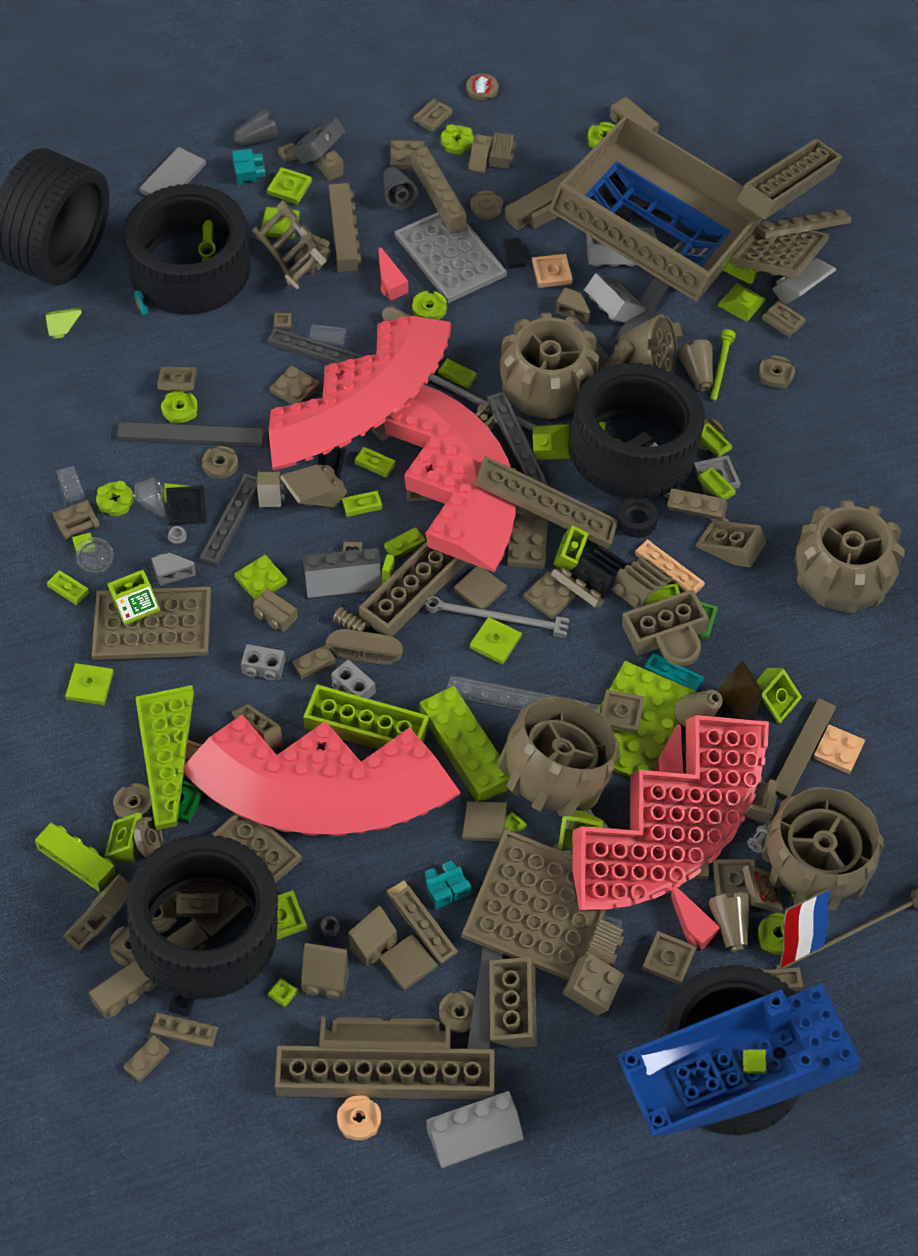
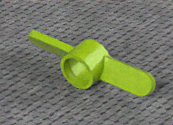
(207, 241)

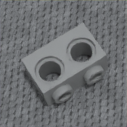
(264, 658)
(356, 680)

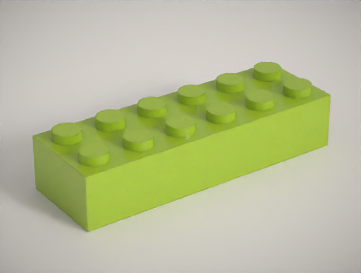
(361, 718)
(465, 744)

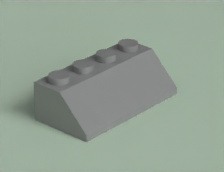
(474, 1129)

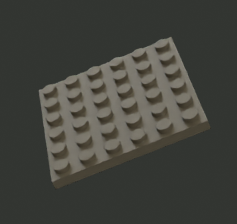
(532, 907)

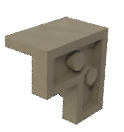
(764, 802)

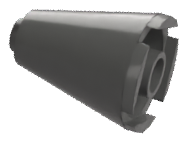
(257, 129)
(398, 189)

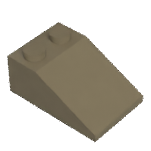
(315, 486)
(733, 542)
(324, 971)

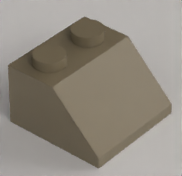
(372, 937)

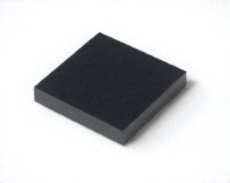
(186, 505)

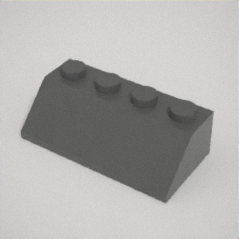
(342, 573)

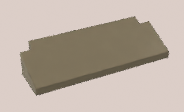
(380, 1034)

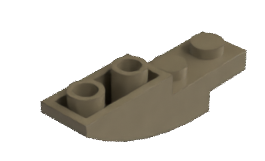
(99, 913)

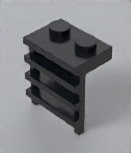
(599, 570)

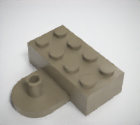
(670, 626)

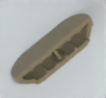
(365, 646)

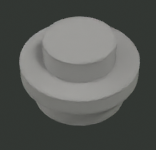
(177, 535)

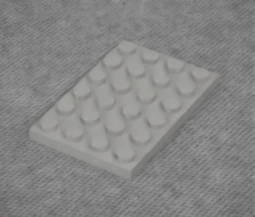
(451, 261)

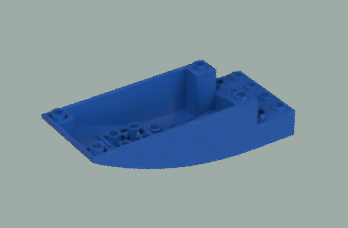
(698, 1070)

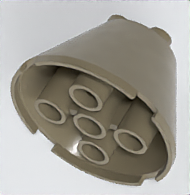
(653, 342)

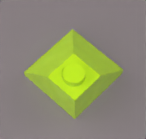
(741, 302)
(61, 321)
(551, 442)
(778, 692)
(569, 823)

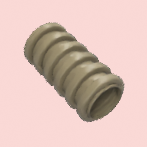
(349, 621)

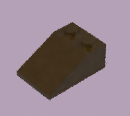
(740, 694)

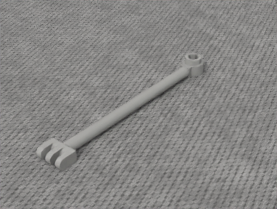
(559, 626)

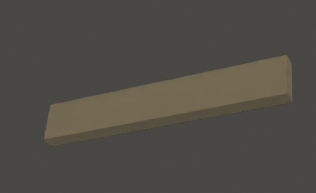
(804, 748)

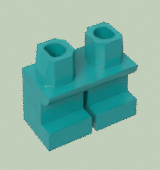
(244, 166)
(446, 886)

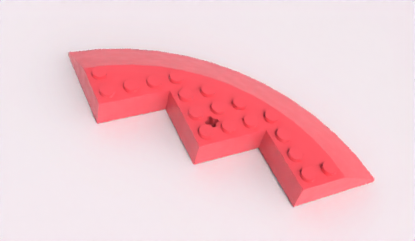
(360, 391)
(454, 443)
(319, 781)
(673, 817)

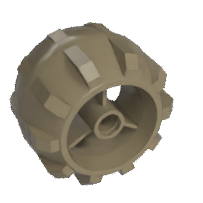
(564, 363)
(852, 537)
(559, 755)
(834, 820)

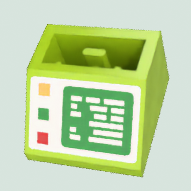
(133, 597)

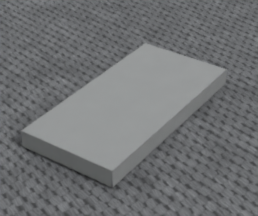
(177, 169)

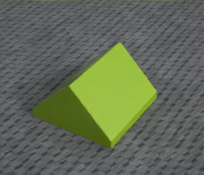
(121, 841)

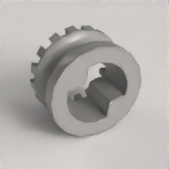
(327, 920)

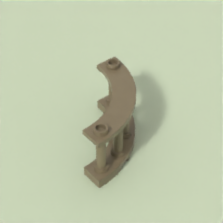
(307, 261)

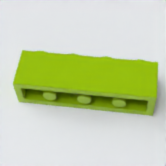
(75, 856)

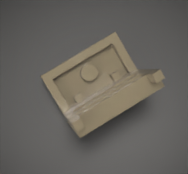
(638, 582)

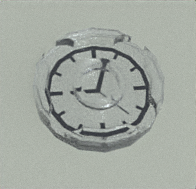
(94, 555)

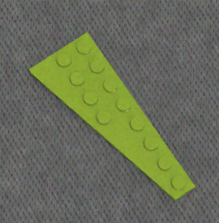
(164, 734)

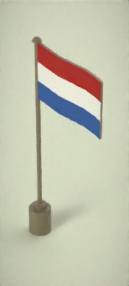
(807, 925)

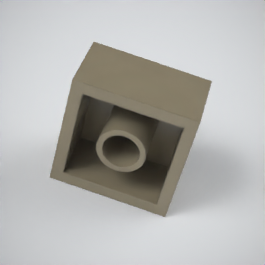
(593, 984)

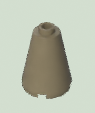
(698, 363)
(700, 703)
(732, 917)

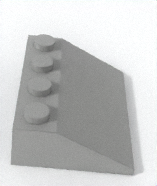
(601, 254)

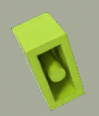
(570, 548)

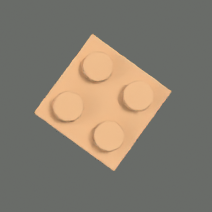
(552, 270)
(839, 749)

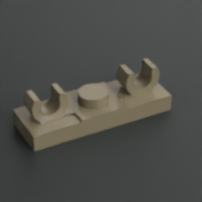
(184, 1030)

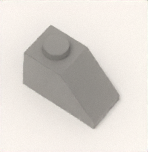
(172, 568)

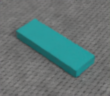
(678, 674)

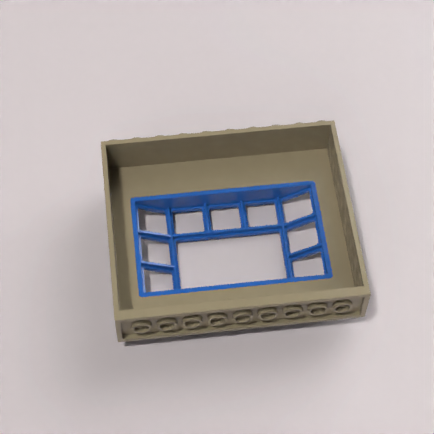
(670, 182)

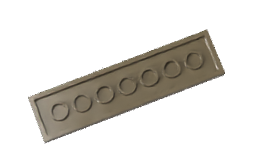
(545, 501)

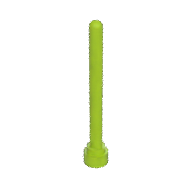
(727, 339)

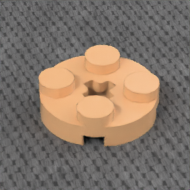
(365, 1129)

